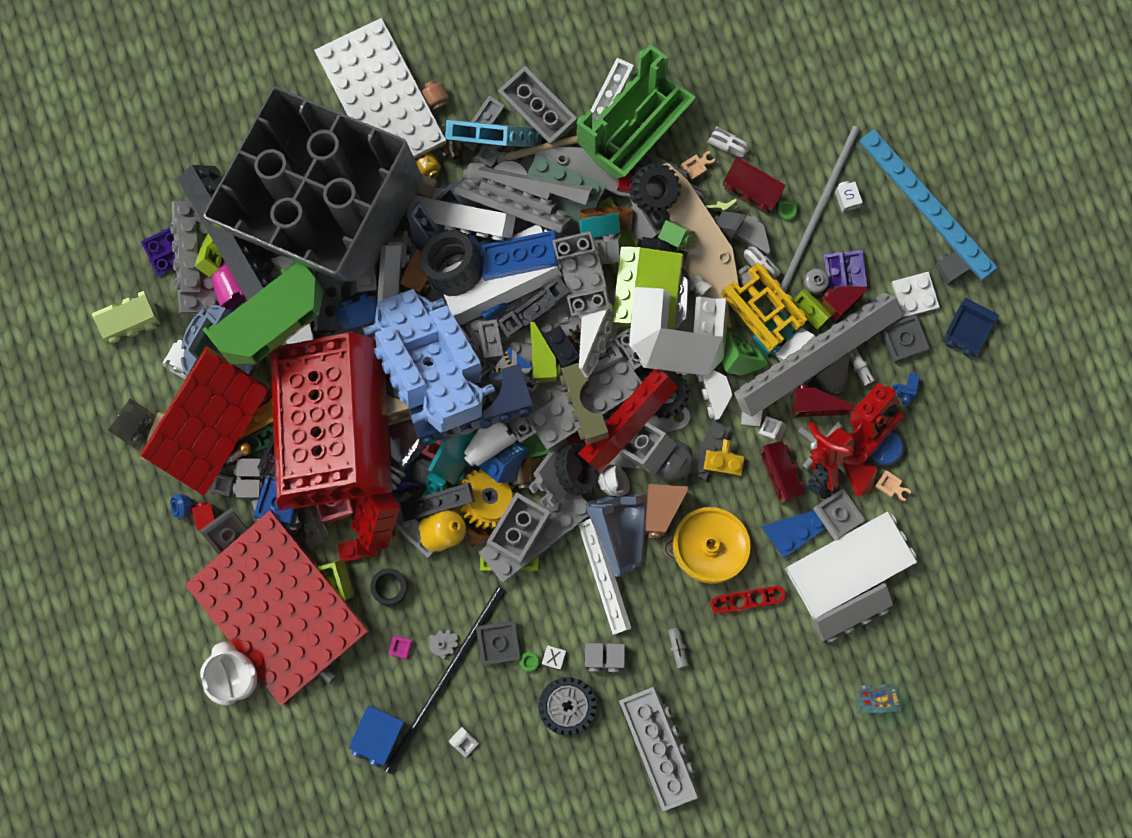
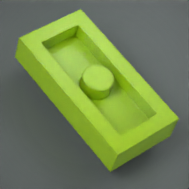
(814, 311)

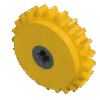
(490, 499)

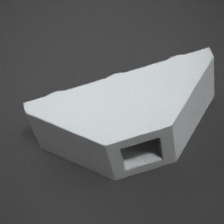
(717, 393)

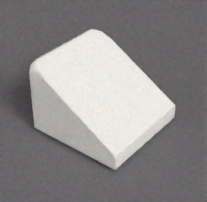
(773, 429)
(463, 742)

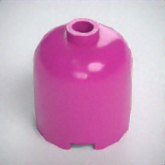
(226, 288)

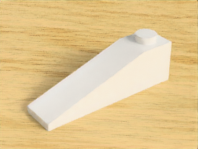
(595, 334)

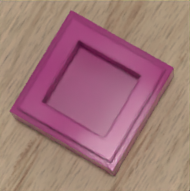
(400, 647)

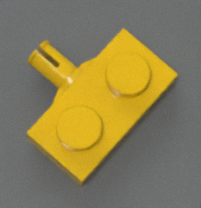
(724, 460)

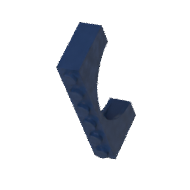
(510, 404)

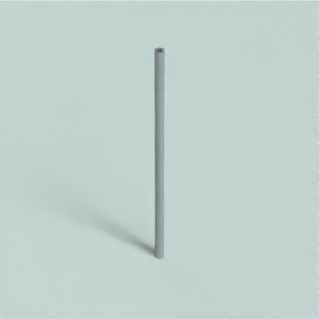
(818, 211)

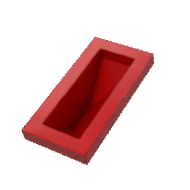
(861, 477)

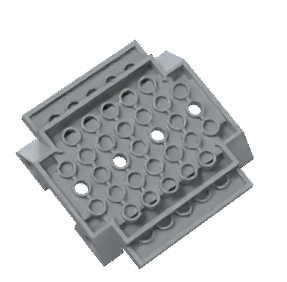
(552, 413)

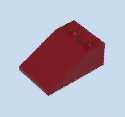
(815, 403)

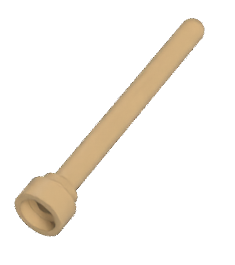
(532, 150)

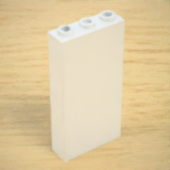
(498, 291)
(851, 565)

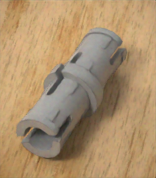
(675, 634)

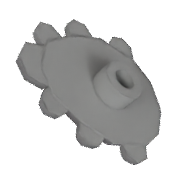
(443, 643)

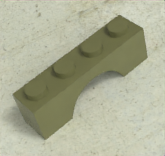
(591, 425)

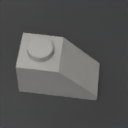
(753, 234)

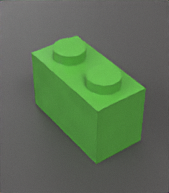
(676, 234)

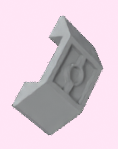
(582, 273)

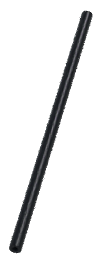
(443, 681)

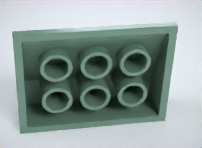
(548, 169)

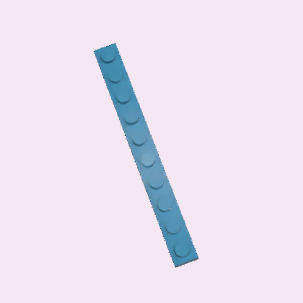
(928, 205)

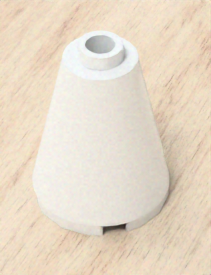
(488, 443)

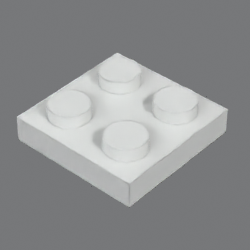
(915, 294)

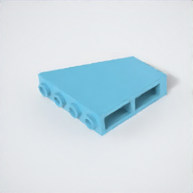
(492, 133)

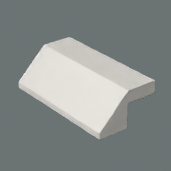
(615, 83)
(390, 270)

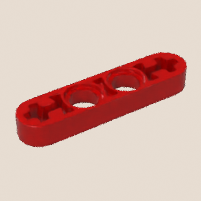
(747, 598)

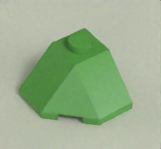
(740, 356)

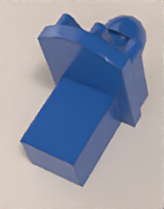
(908, 391)

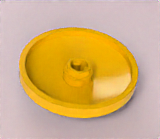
(711, 545)

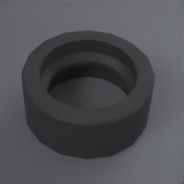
(374, 587)

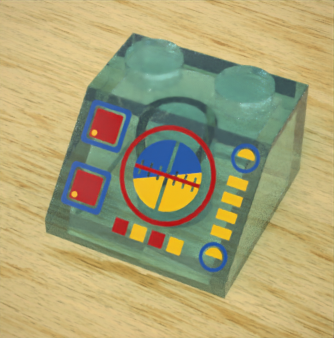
(877, 700)

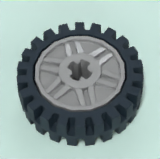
(573, 720)

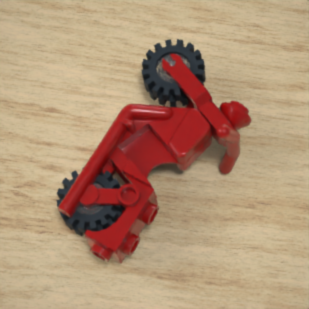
(873, 422)

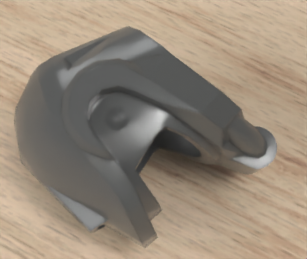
(677, 464)

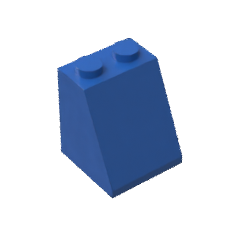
(376, 736)

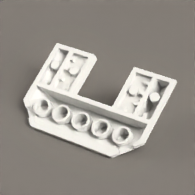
(676, 349)

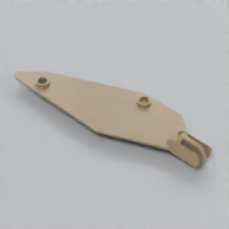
(710, 251)

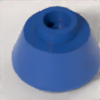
(181, 506)

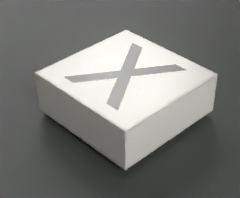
(553, 657)

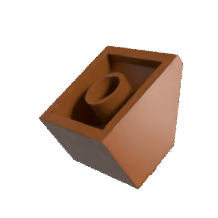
(414, 278)

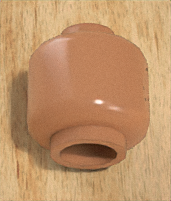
(435, 95)

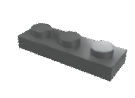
(713, 441)

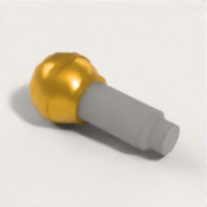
(243, 450)

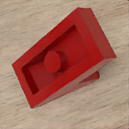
(354, 550)

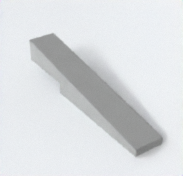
(538, 186)

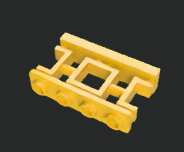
(753, 316)

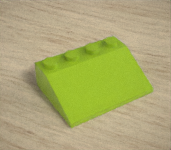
(648, 270)

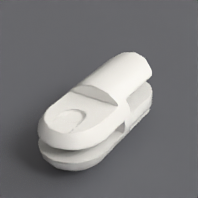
(728, 142)
(753, 256)

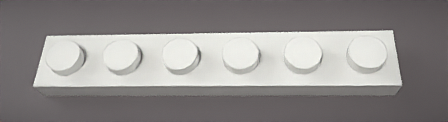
(605, 580)

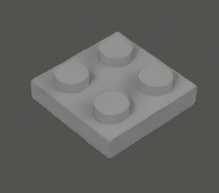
(839, 514)

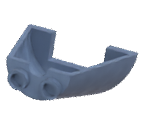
(196, 339)
(620, 529)

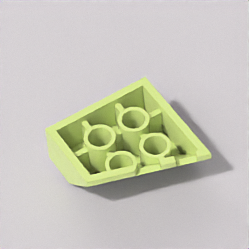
(127, 319)

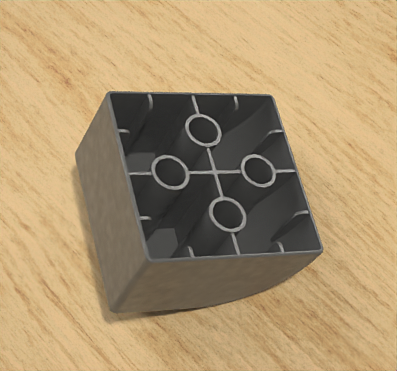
(316, 186)

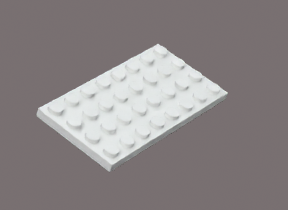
(379, 87)

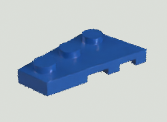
(793, 532)

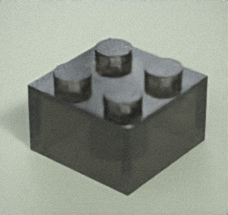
(132, 423)

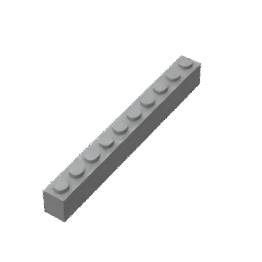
(818, 354)

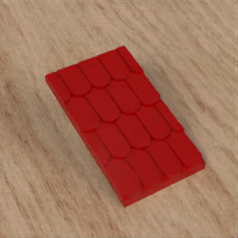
(204, 421)

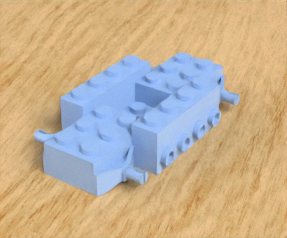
(413, 333)

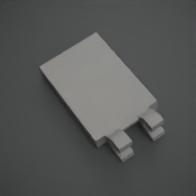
(548, 481)

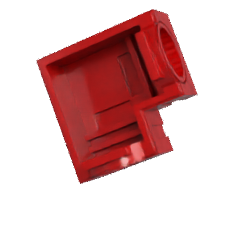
(375, 520)

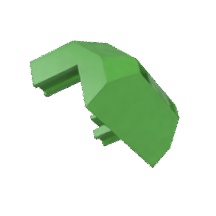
(624, 119)
(268, 317)

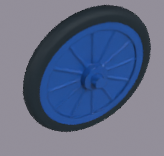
(889, 451)

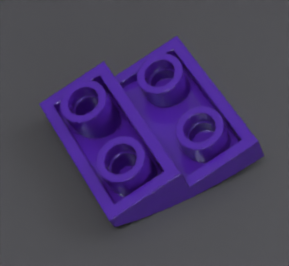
(160, 250)

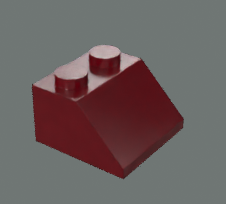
(841, 300)

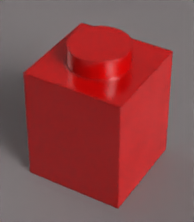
(203, 515)

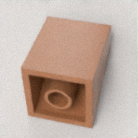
(661, 507)

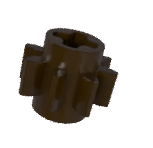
(453, 149)
(572, 337)

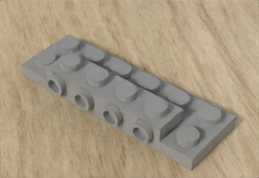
(514, 202)
(193, 286)
(660, 748)

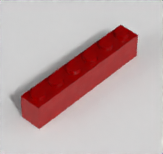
(629, 419)

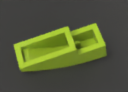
(209, 257)

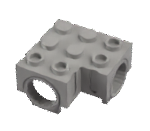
(609, 249)

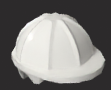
(614, 481)

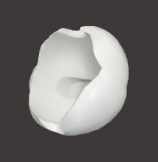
(228, 675)

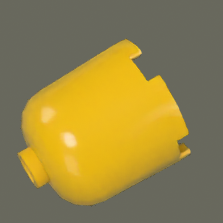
(442, 530)

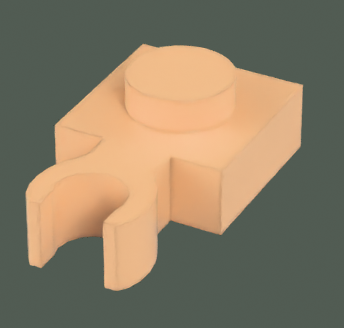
(696, 166)
(890, 484)

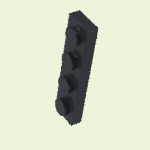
(437, 502)

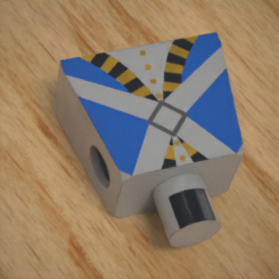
(509, 359)

